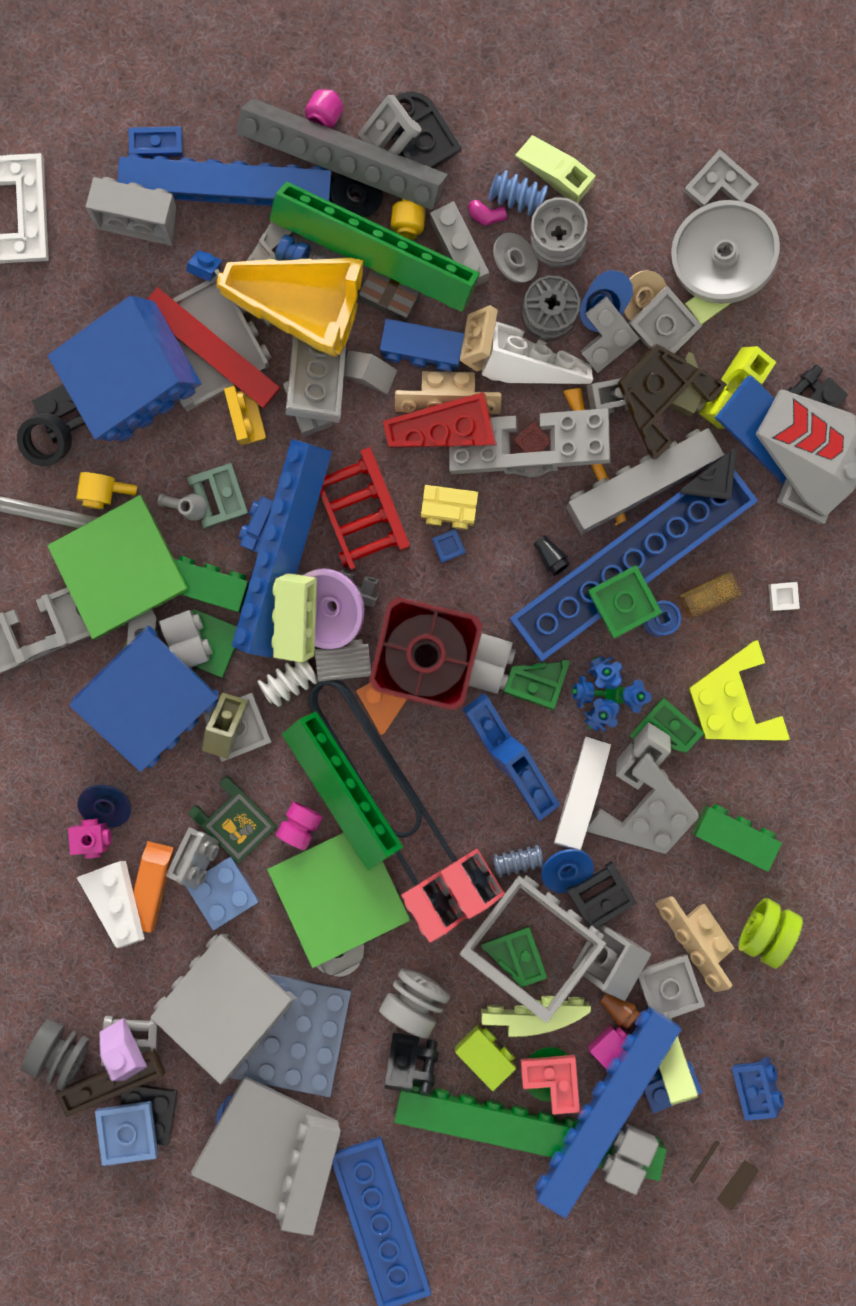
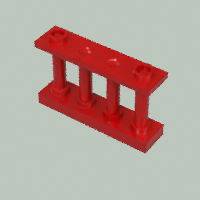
(386, 513)

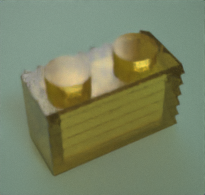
(710, 595)

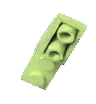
(525, 1023)

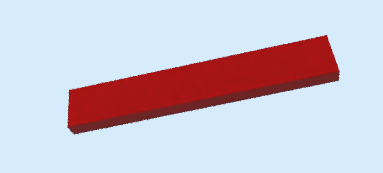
(215, 351)

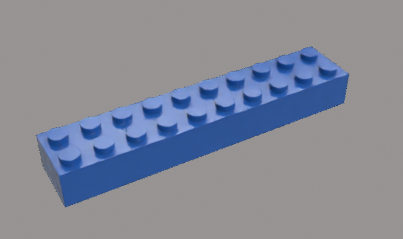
(650, 544)

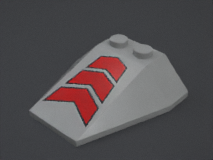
(812, 448)

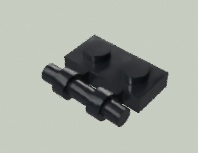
(826, 393)
(402, 1063)

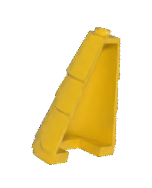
(299, 296)

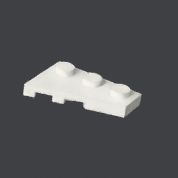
(114, 902)

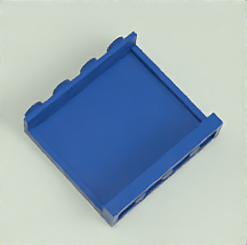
(144, 700)

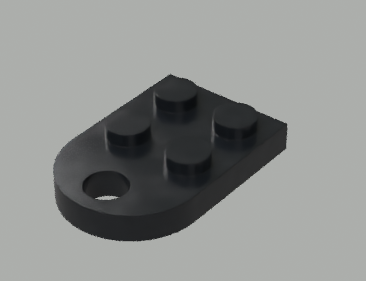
(435, 141)

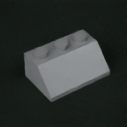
(132, 210)

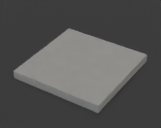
(254, 1144)

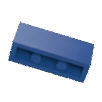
(421, 345)

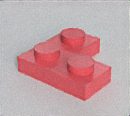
(559, 1075)

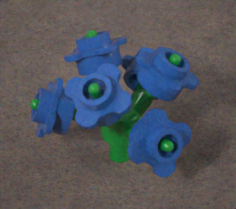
(608, 709)

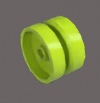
(770, 933)

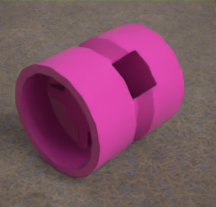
(299, 825)

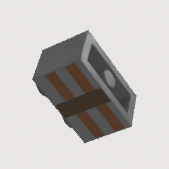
(389, 296)

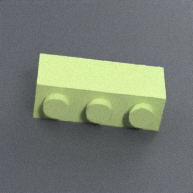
(294, 617)

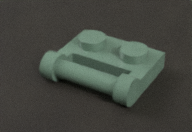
(226, 493)

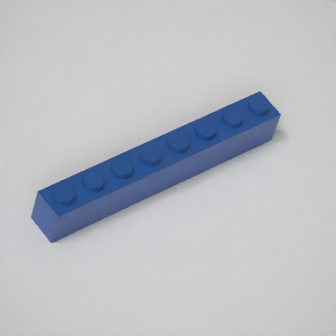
(221, 182)
(281, 543)
(606, 1112)

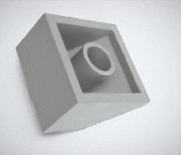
(617, 963)

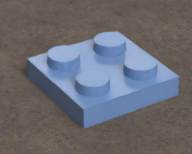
(223, 893)
(126, 1133)

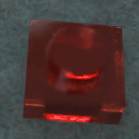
(532, 439)

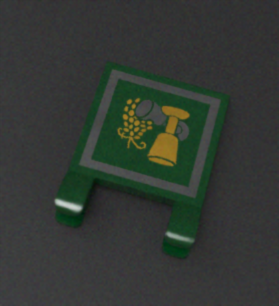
(237, 823)

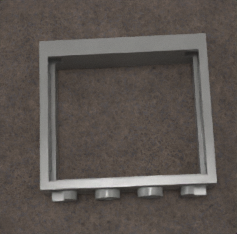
(570, 918)

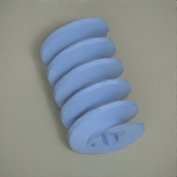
(517, 193)

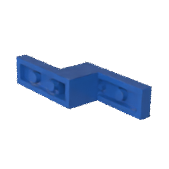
(511, 757)

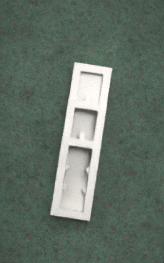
(582, 794)

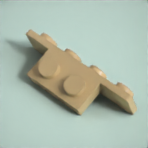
(443, 388)
(701, 939)

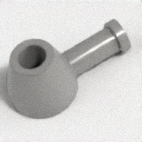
(197, 503)

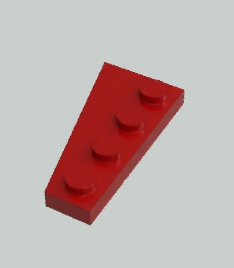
(444, 425)

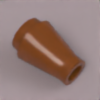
(620, 1010)

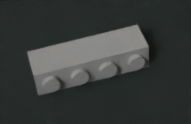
(309, 1175)

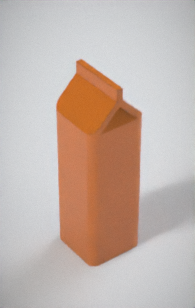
(151, 883)

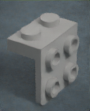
(193, 858)

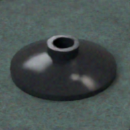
(345, 188)

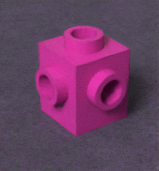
(80, 838)

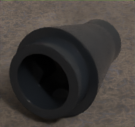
(552, 557)

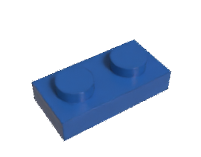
(156, 141)

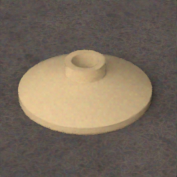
(649, 285)

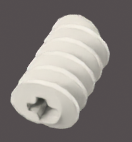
(288, 682)

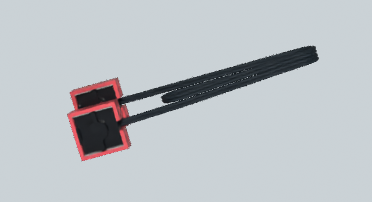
(467, 877)

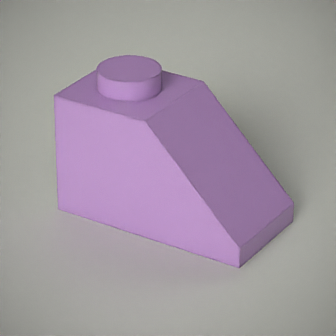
(120, 1051)

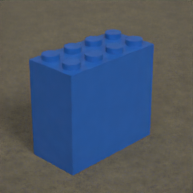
(124, 369)

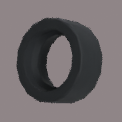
(27, 447)

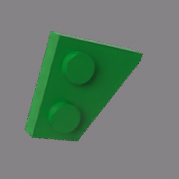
(537, 683)
(673, 722)
(517, 956)

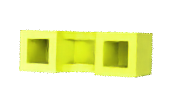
(748, 362)

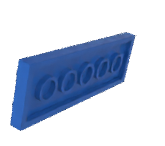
(380, 1223)

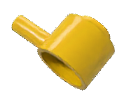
(97, 489)

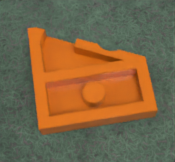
(380, 706)

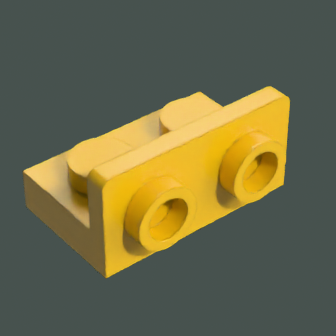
(245, 417)

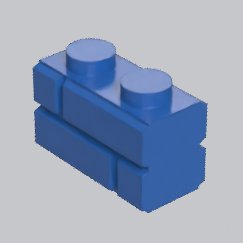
(252, 535)

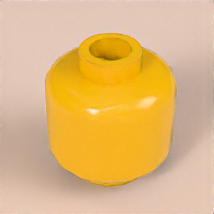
(408, 219)

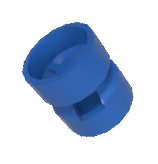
(664, 623)

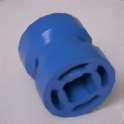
(289, 250)

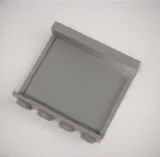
(229, 324)
(222, 1008)

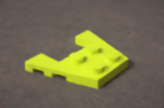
(723, 703)

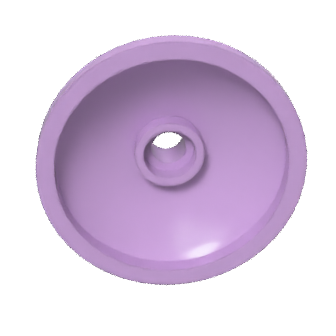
(340, 625)

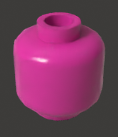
(324, 108)

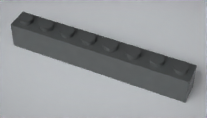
(341, 153)

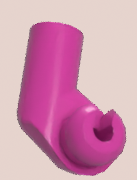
(485, 215)

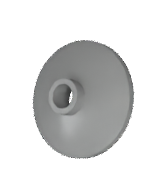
(515, 258)

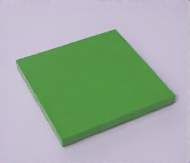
(117, 567)
(336, 899)

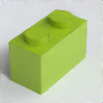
(486, 1057)

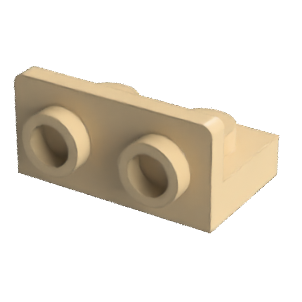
(478, 337)

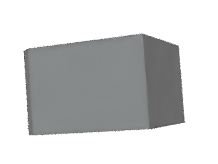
(369, 371)

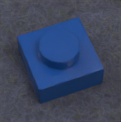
(204, 265)

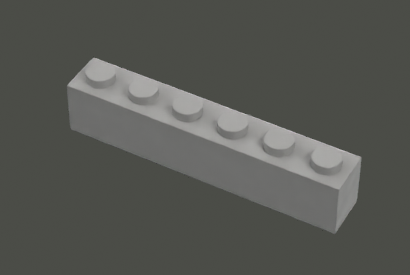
(643, 481)

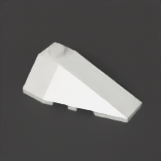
(522, 361)

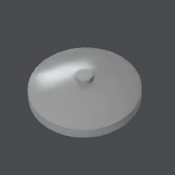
(725, 251)

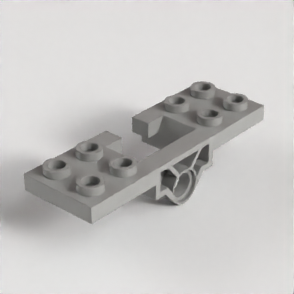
(575, 439)
(66, 622)

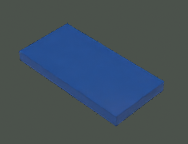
(743, 417)

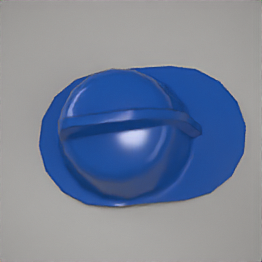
(610, 284)

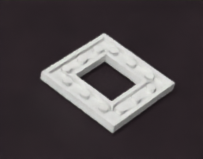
(31, 241)

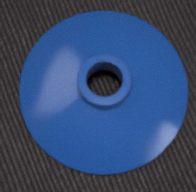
(565, 869)

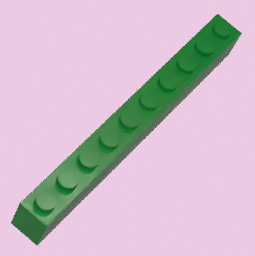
(496, 1124)

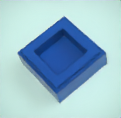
(448, 546)

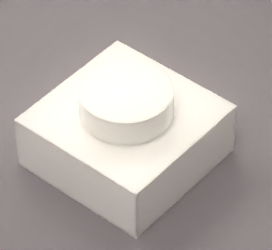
(784, 596)

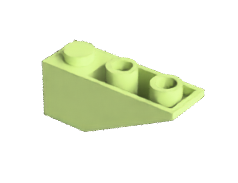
(556, 168)

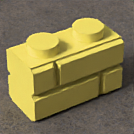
(449, 506)

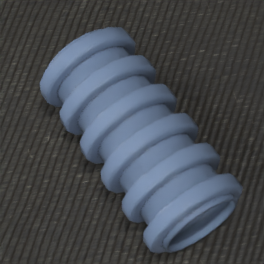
(518, 861)

